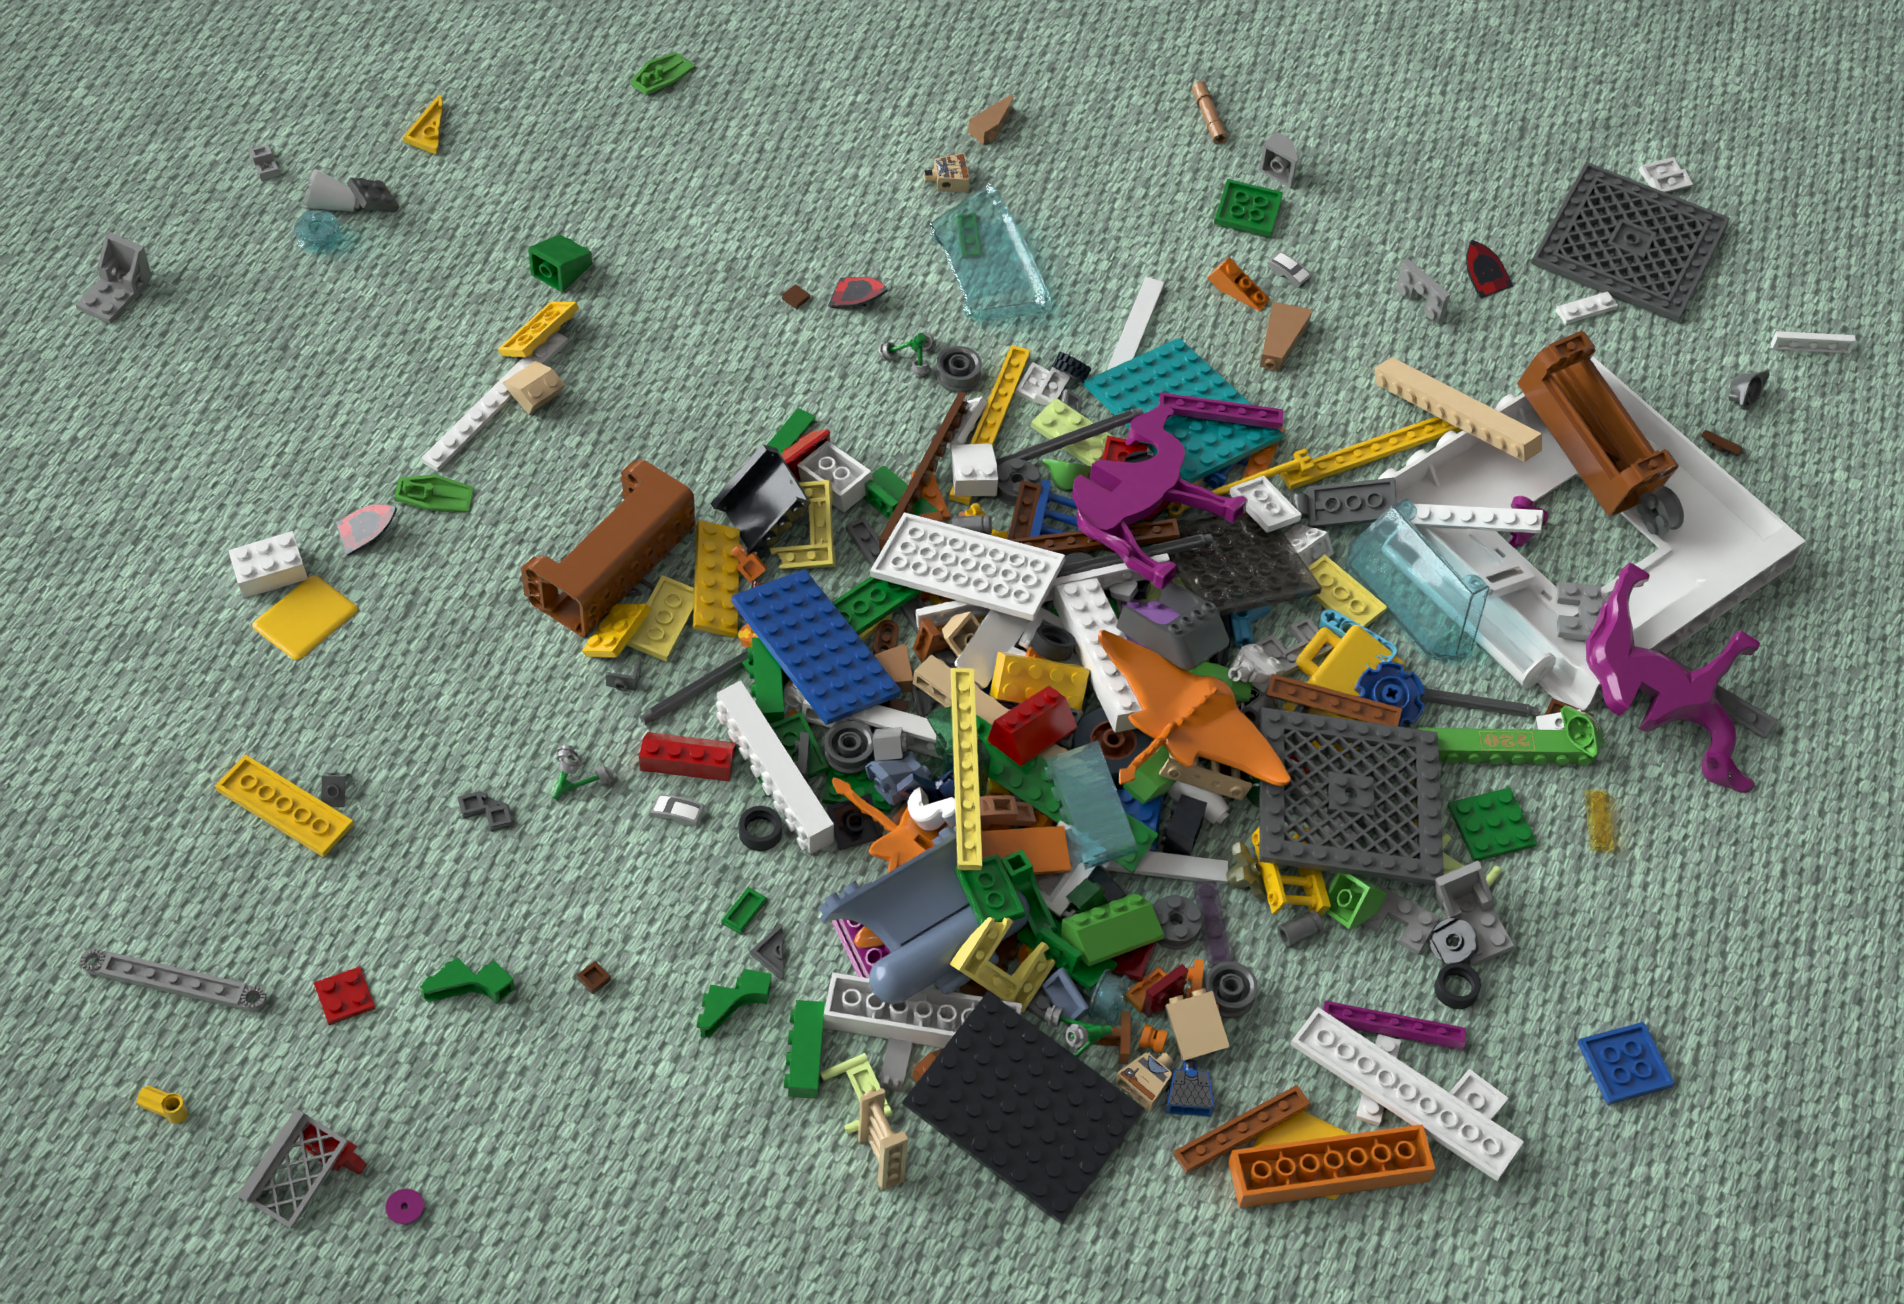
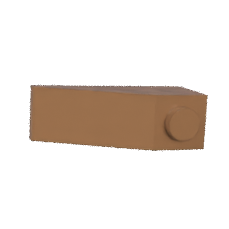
(988, 124)

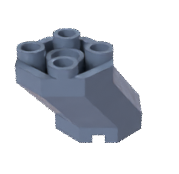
(891, 772)

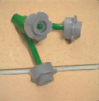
(921, 343)
(569, 765)
(1079, 1031)

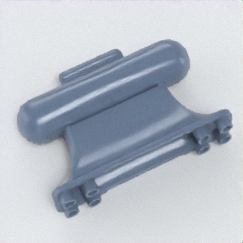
(920, 920)

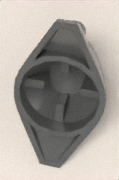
(1748, 387)

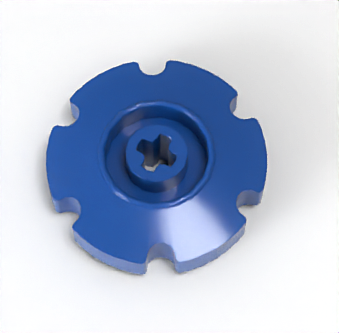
(1392, 680)

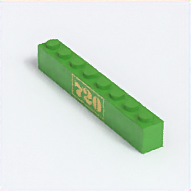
(1508, 746)

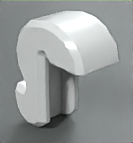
(931, 815)

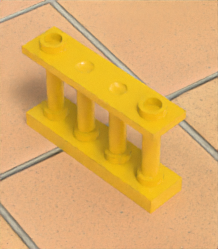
(1309, 879)

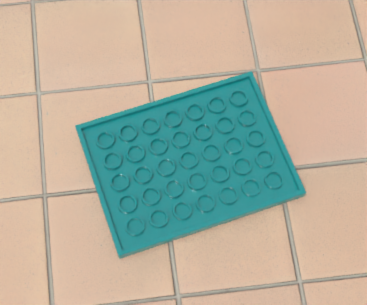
(1181, 371)

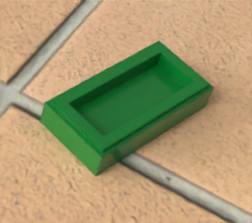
(744, 910)

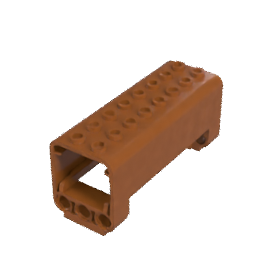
(1577, 399)
(616, 553)

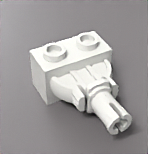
(1256, 666)

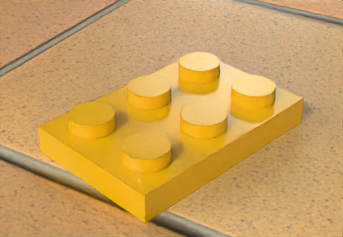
(616, 630)

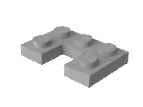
(1414, 280)
(1589, 604)
(1303, 631)
(1417, 919)

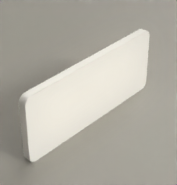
(995, 634)

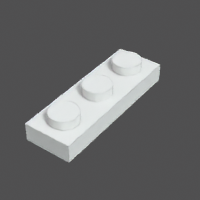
(1586, 307)
(968, 421)

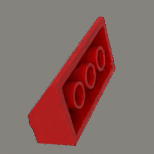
(803, 448)
(1033, 726)
(687, 756)

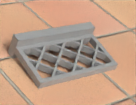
(277, 1154)

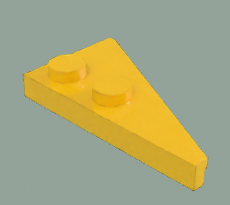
(426, 130)

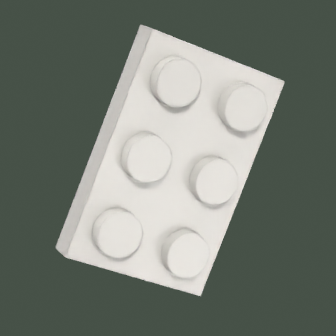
(1266, 504)
(1479, 1094)

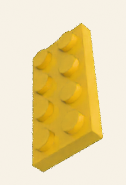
(538, 329)

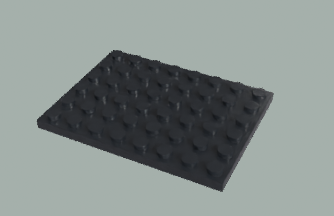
(1023, 1107)

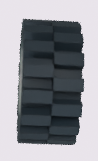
(1071, 367)

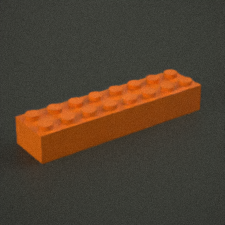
(1331, 1166)

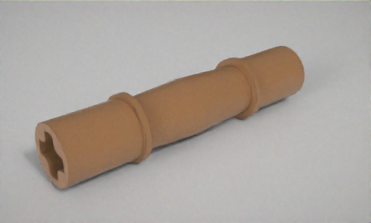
(1209, 112)

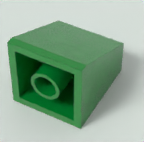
(558, 261)

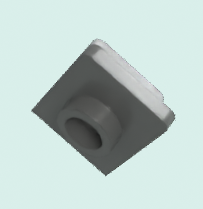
(623, 682)
(333, 789)

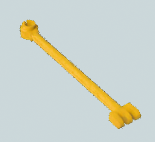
(1298, 462)

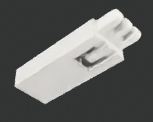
(1505, 578)

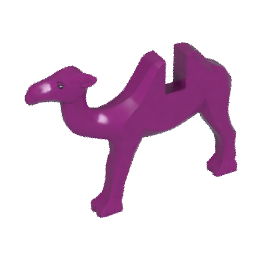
(1139, 491)
(1674, 689)

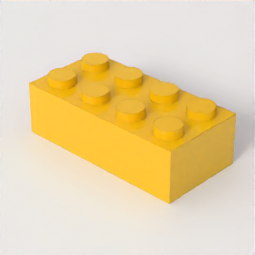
(1023, 676)

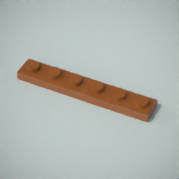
(1332, 701)
(1241, 1129)

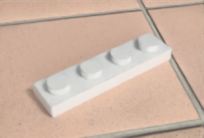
(1813, 342)
(1369, 1109)

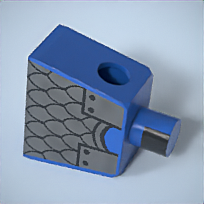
(1190, 1092)

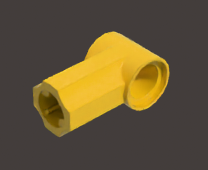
(162, 1104)

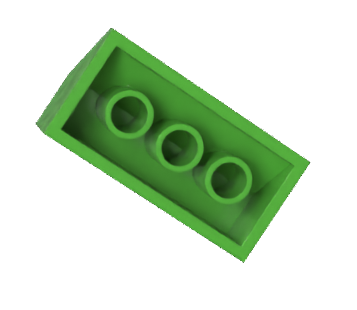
(1112, 929)

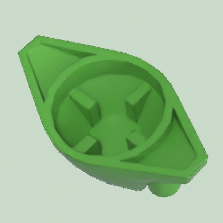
(1065, 473)
(1582, 730)

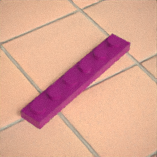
(1223, 410)
(1397, 1025)

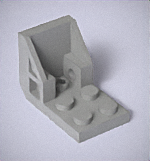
(123, 276)
(1467, 897)

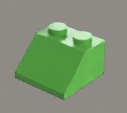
(1353, 899)

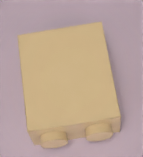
(1196, 1024)

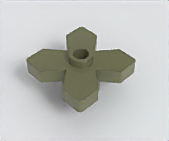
(1246, 872)

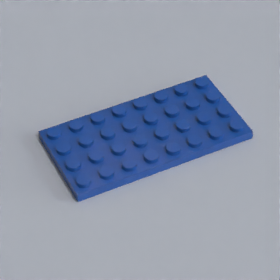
(815, 646)

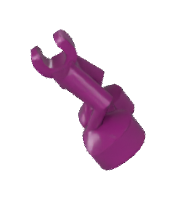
(1521, 538)

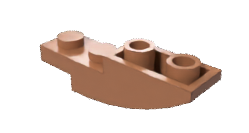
(1004, 811)

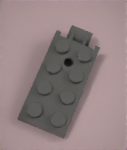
(1355, 501)

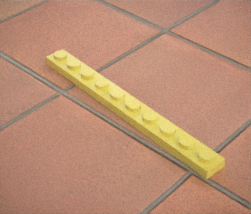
(966, 769)

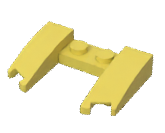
(821, 548)
(974, 963)

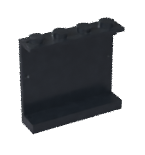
(762, 500)

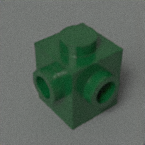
(1086, 896)

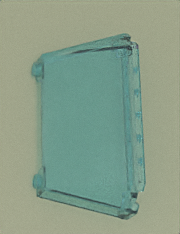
(990, 259)
(1419, 587)

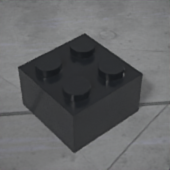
(1183, 826)

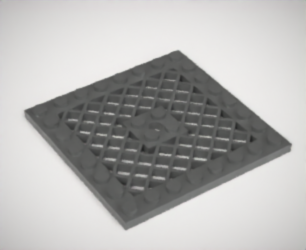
(1668, 303)
(1418, 745)

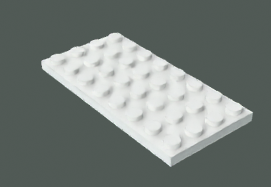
(968, 566)

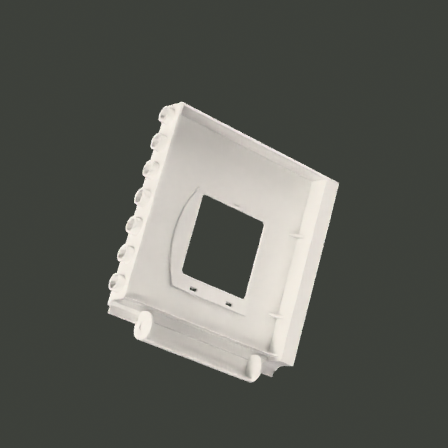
(1696, 575)

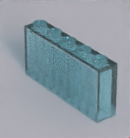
(1090, 805)

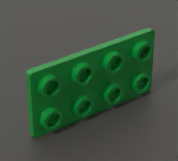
(886, 491)
(1066, 956)

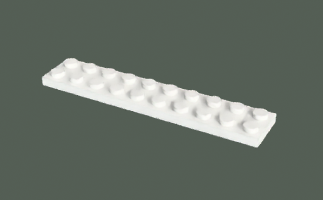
(1407, 1093)

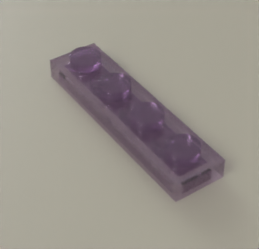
(1213, 924)

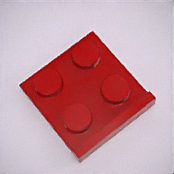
(344, 995)

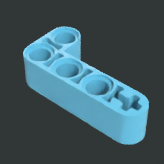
(1341, 624)

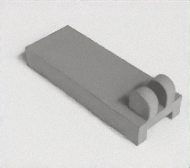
(895, 1064)

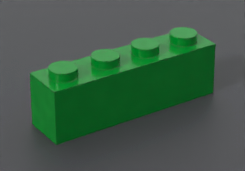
(767, 680)
(806, 1049)

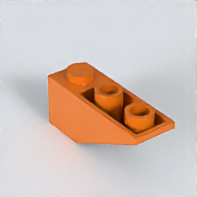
(1233, 281)

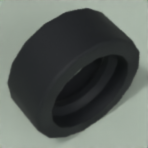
(1053, 643)
(760, 843)
(1451, 1000)

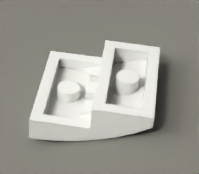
(1665, 175)
(1041, 384)

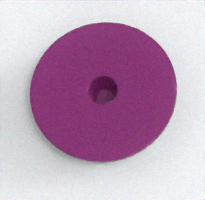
(400, 1199)

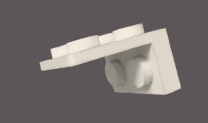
(1309, 543)

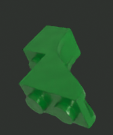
(1023, 879)
(458, 979)
(724, 1001)

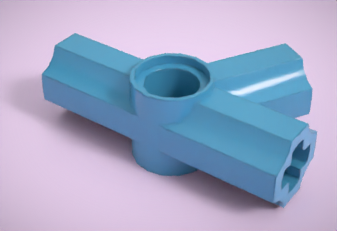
(1242, 626)

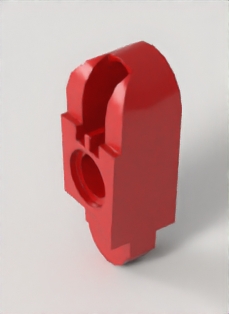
(347, 1157)

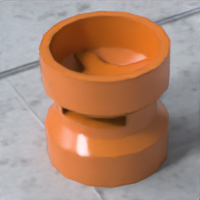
(1153, 1038)

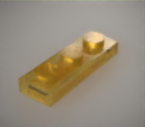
(1599, 820)

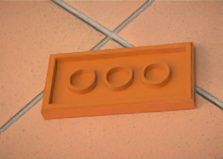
(1043, 847)

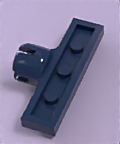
(935, 791)

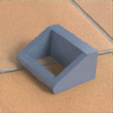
(1066, 995)

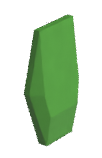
(661, 73)
(434, 493)
(1241, 689)
(1147, 781)

